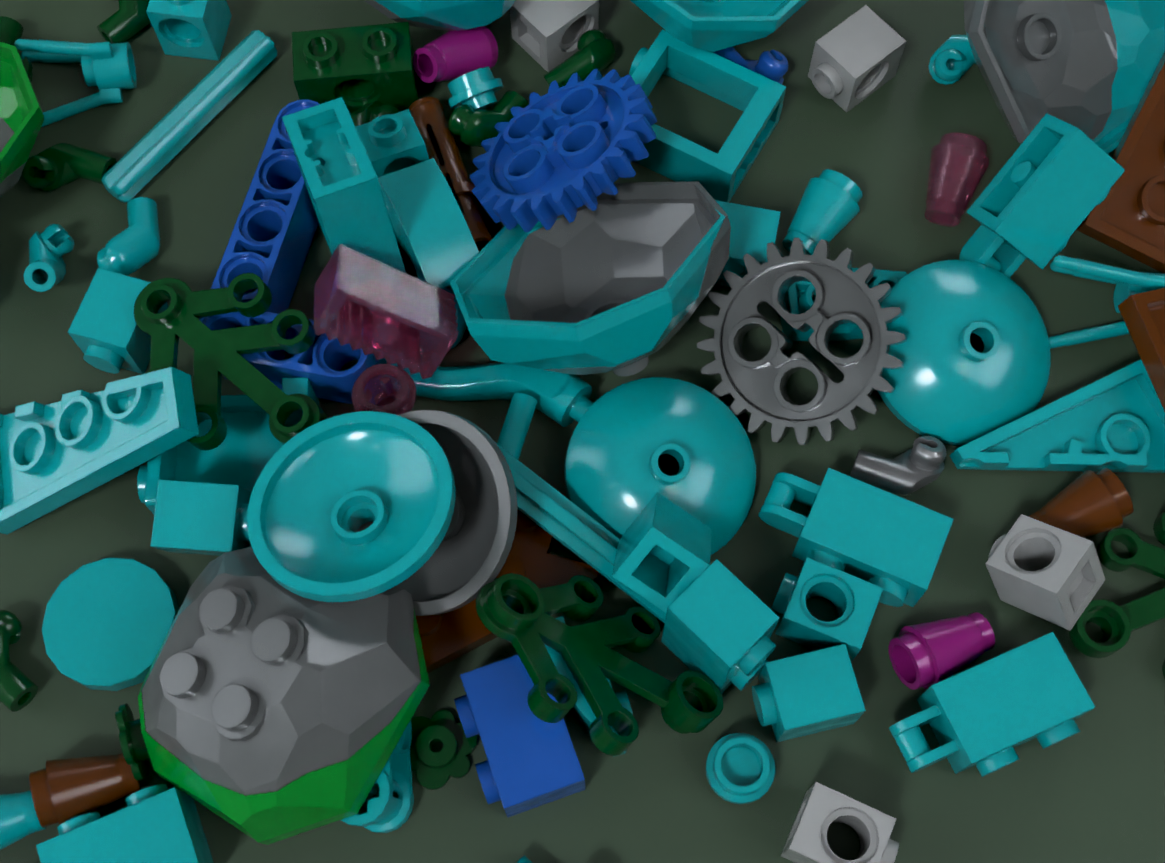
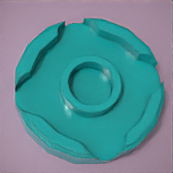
(108, 623)

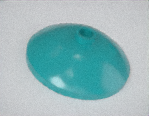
(944, 382)
(617, 446)
(333, 482)

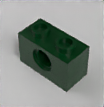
(356, 64)

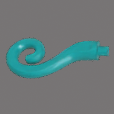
(557, 394)

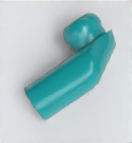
(951, 60)
(137, 243)
(45, 258)

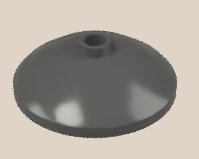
(481, 520)

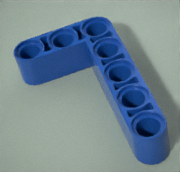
(282, 210)

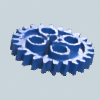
(563, 150)

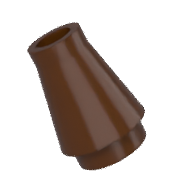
(1088, 505)
(79, 786)

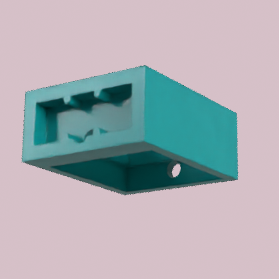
(726, 81)
(342, 182)

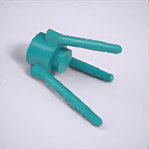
(102, 63)
(1126, 282)

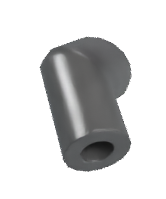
(905, 472)

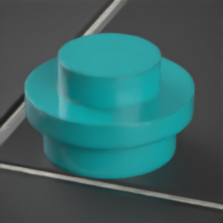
(475, 89)
(740, 768)

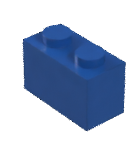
(526, 757)

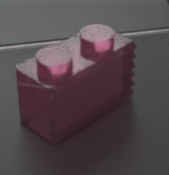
(384, 312)

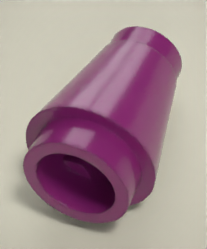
(456, 54)
(939, 648)

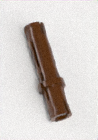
(434, 129)

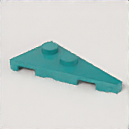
(1097, 427)

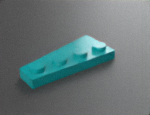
(87, 440)

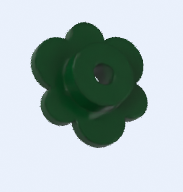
(132, 742)
(435, 768)

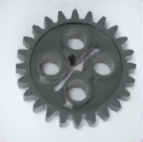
(839, 299)

